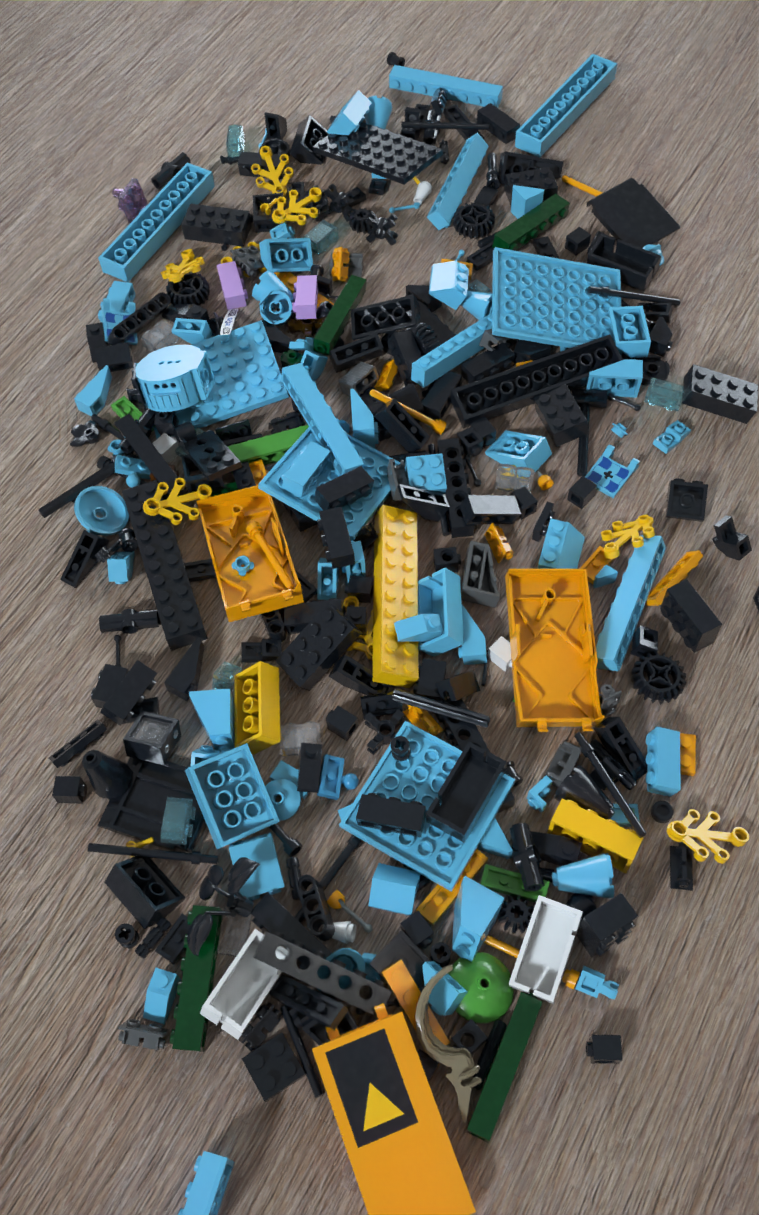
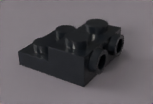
(686, 500)

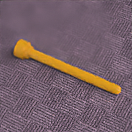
(581, 186)
(437, 425)
(256, 531)
(569, 977)

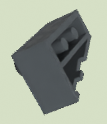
(478, 577)

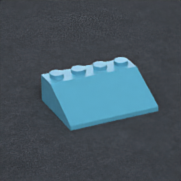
(231, 795)

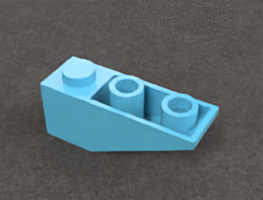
(94, 394)
(474, 647)

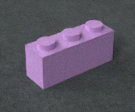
(232, 285)
(305, 297)

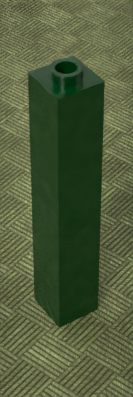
(339, 315)
(504, 1067)

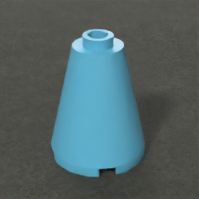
(379, 112)
(269, 282)
(478, 304)
(586, 877)

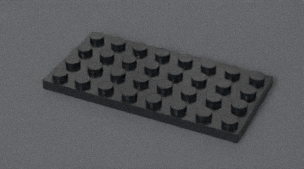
(380, 152)

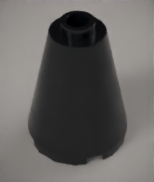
(107, 774)
(585, 793)

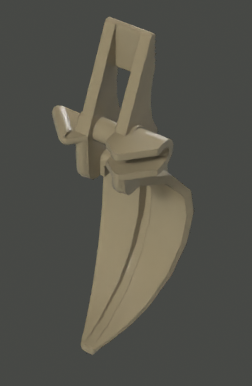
(459, 1060)

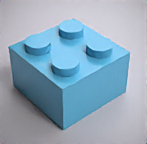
(426, 472)

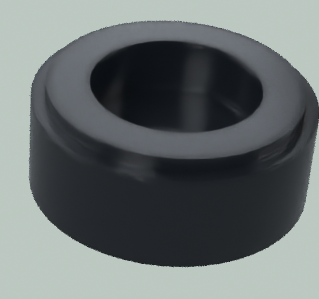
(662, 812)

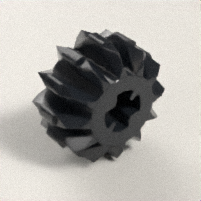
(357, 220)
(507, 914)

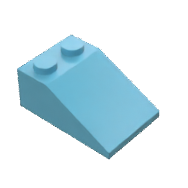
(619, 378)
(363, 422)
(520, 450)

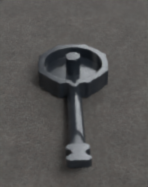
(277, 146)

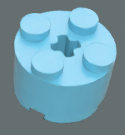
(267, 307)

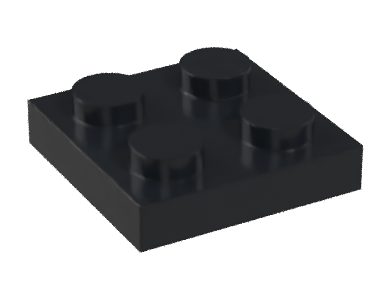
(273, 1067)

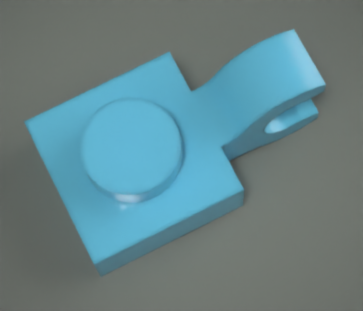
(593, 983)

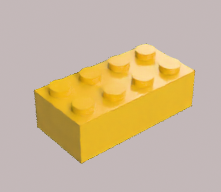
(257, 707)
(595, 833)

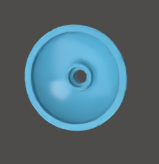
(104, 503)

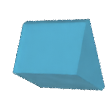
(525, 199)
(394, 889)

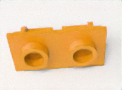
(340, 257)
(495, 538)
(422, 720)

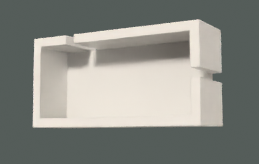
(546, 949)
(242, 988)

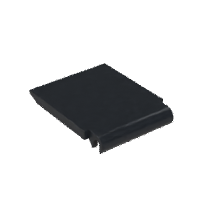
(633, 214)
(142, 807)

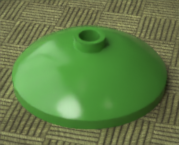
(482, 1003)

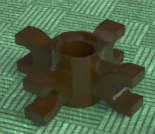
(307, 326)

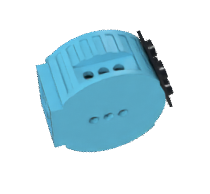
(173, 378)

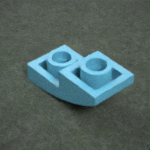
(302, 344)
(671, 437)

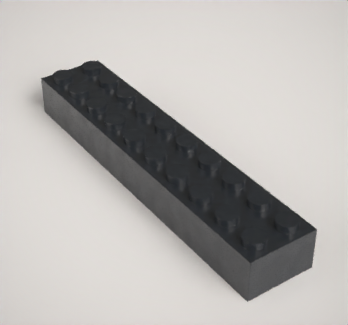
(519, 385)
(165, 570)

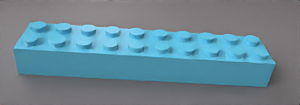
(565, 105)
(156, 222)

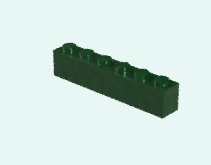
(532, 223)
(196, 987)

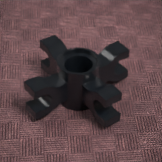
(339, 201)
(381, 228)
(373, 723)

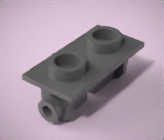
(608, 699)
(134, 1031)

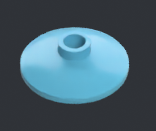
(290, 797)

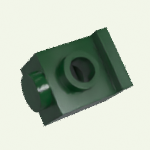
(290, 358)

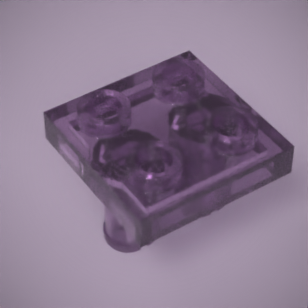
(130, 199)

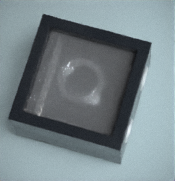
(152, 737)

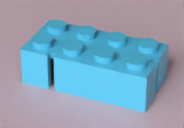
(442, 596)

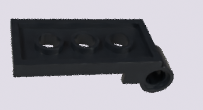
(199, 454)

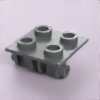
(248, 259)

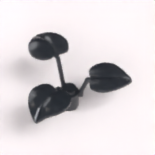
(236, 901)

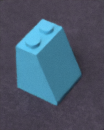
(216, 714)
(268, 874)
(474, 917)

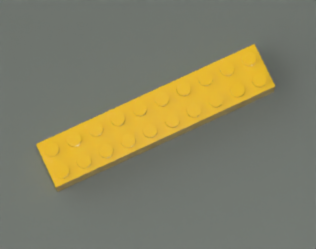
(394, 596)

